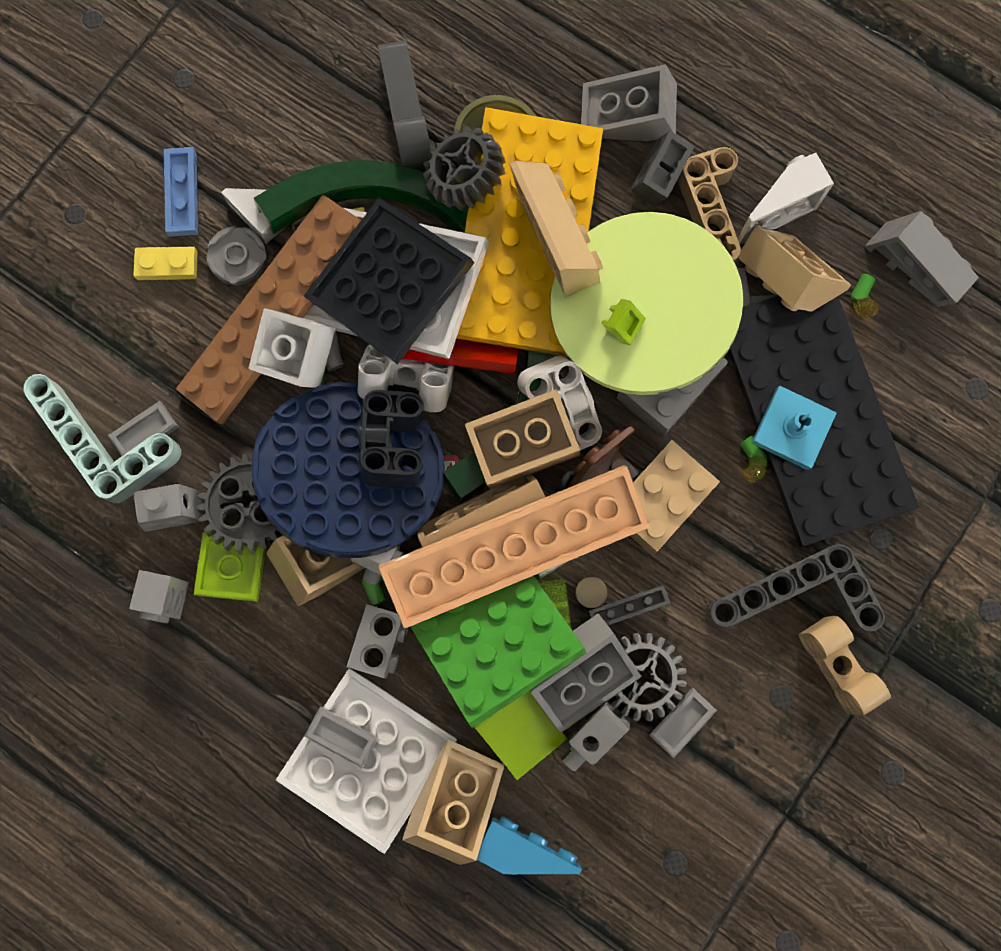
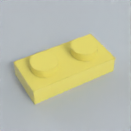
(165, 263)

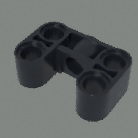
(376, 434)

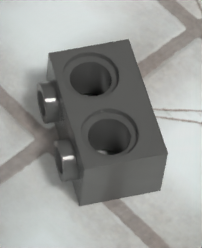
(662, 168)

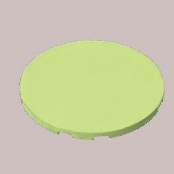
(679, 284)

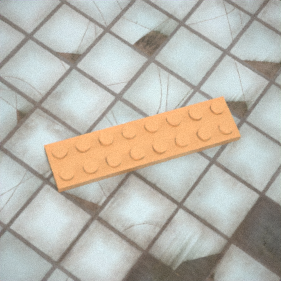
(514, 546)

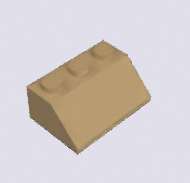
(791, 270)

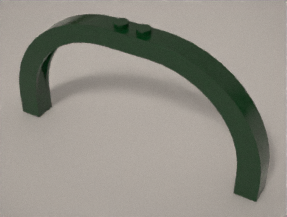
(388, 181)

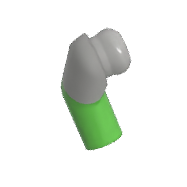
(371, 585)

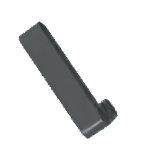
(404, 105)
(795, 584)

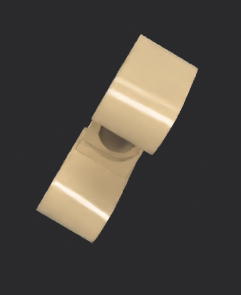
(854, 688)

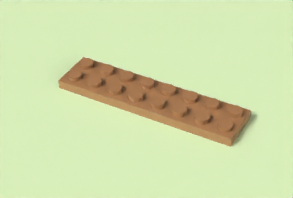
(222, 372)

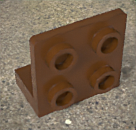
(604, 458)

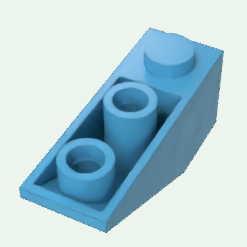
(517, 853)

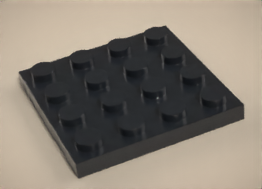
(389, 280)

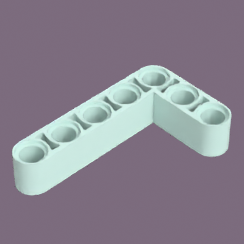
(90, 447)

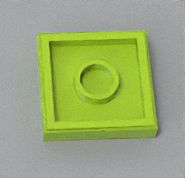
(227, 573)

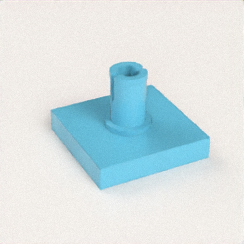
(794, 428)

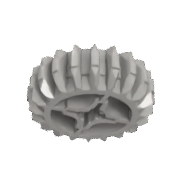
(650, 662)

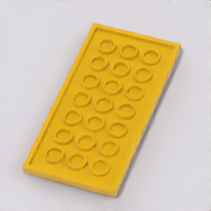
(516, 279)

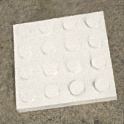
(383, 792)

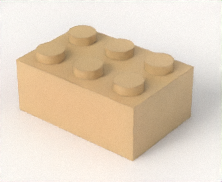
(523, 439)
(669, 494)

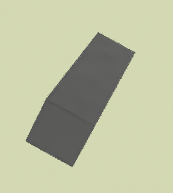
(632, 606)

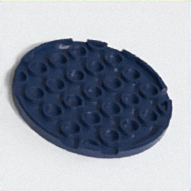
(312, 484)

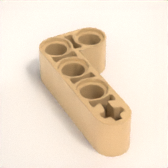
(707, 187)

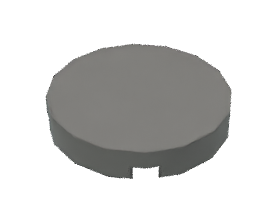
(236, 255)

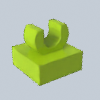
(624, 321)

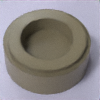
(591, 592)

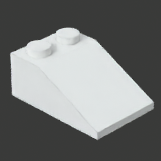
(793, 195)

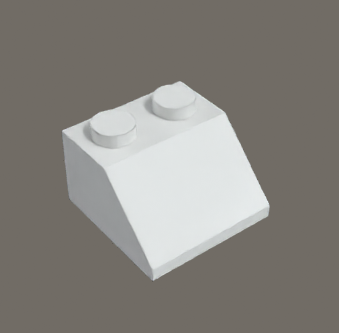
(291, 348)

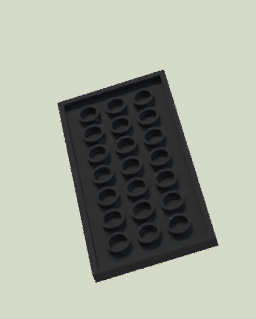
(858, 466)

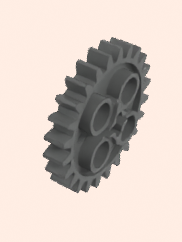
(249, 530)

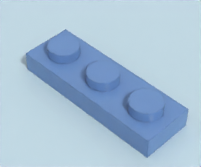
(180, 191)

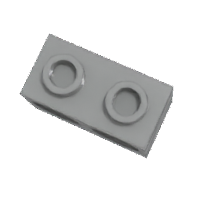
(158, 596)
(369, 639)

